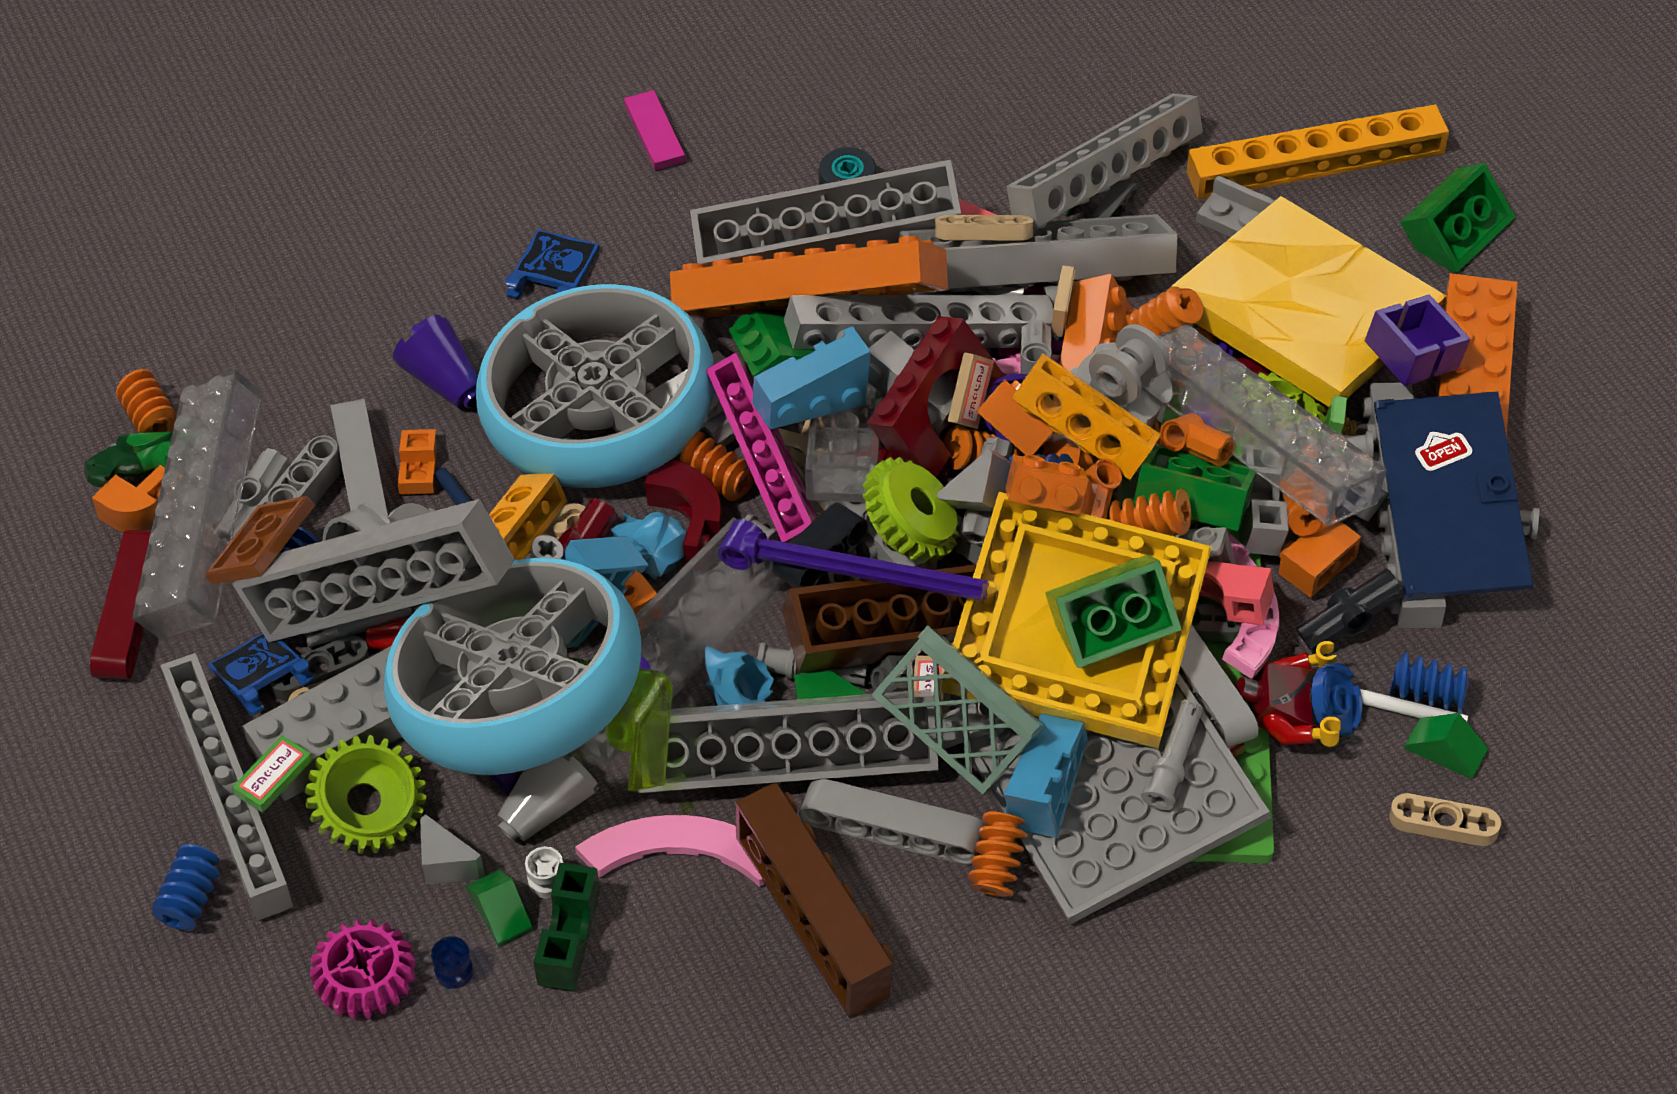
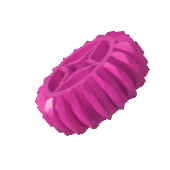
(347, 985)

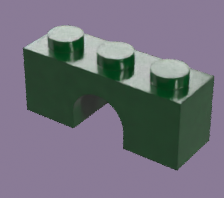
(573, 910)

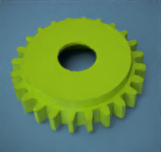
(899, 521)
(372, 766)

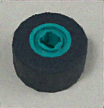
(845, 164)

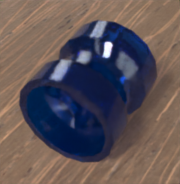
(452, 962)

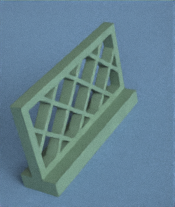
(978, 684)

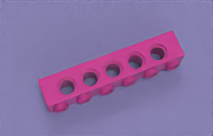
(762, 449)

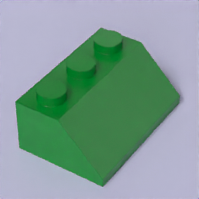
(1458, 217)
(764, 340)
(1215, 492)
(1113, 610)

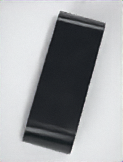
(834, 530)

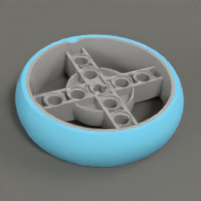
(595, 385)
(511, 659)

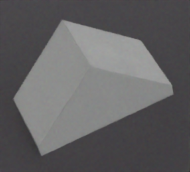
(978, 484)
(446, 856)

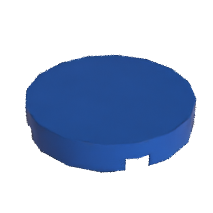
(1337, 697)

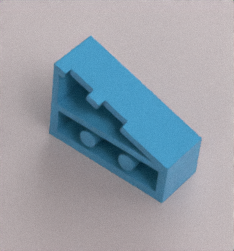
(816, 384)
(609, 556)
(1046, 775)

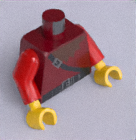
(1283, 699)

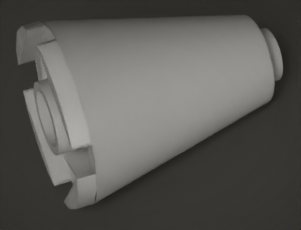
(544, 796)

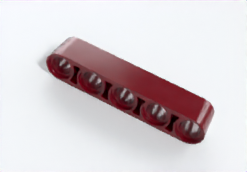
(117, 634)

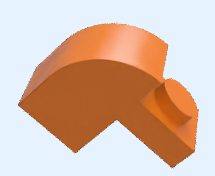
(129, 506)

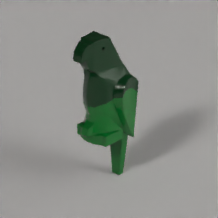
(129, 456)

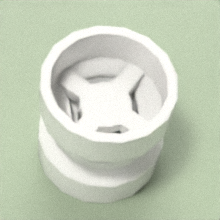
(541, 870)

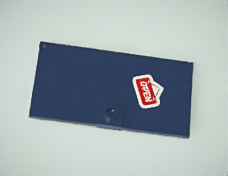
(1452, 496)

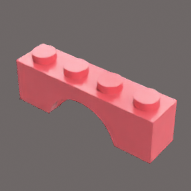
(1240, 589)

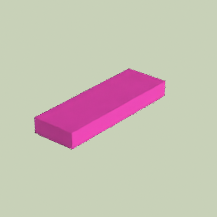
(654, 130)

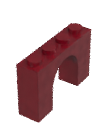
(902, 415)

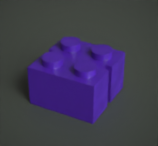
(1417, 339)

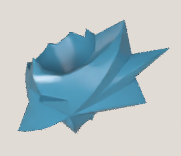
(656, 539)
(737, 677)

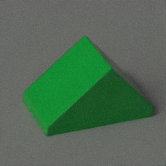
(1449, 743)
(500, 907)

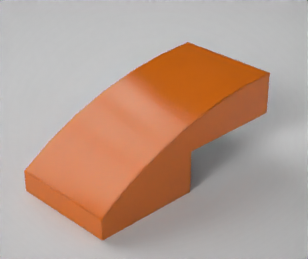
(417, 461)

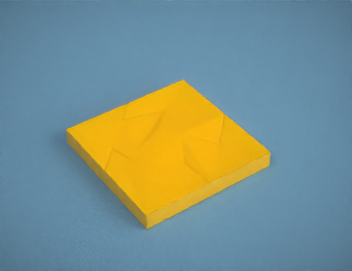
(1300, 299)
(1017, 638)

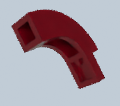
(690, 493)

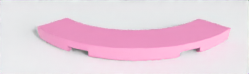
(1254, 641)
(666, 833)

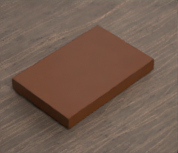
(259, 540)

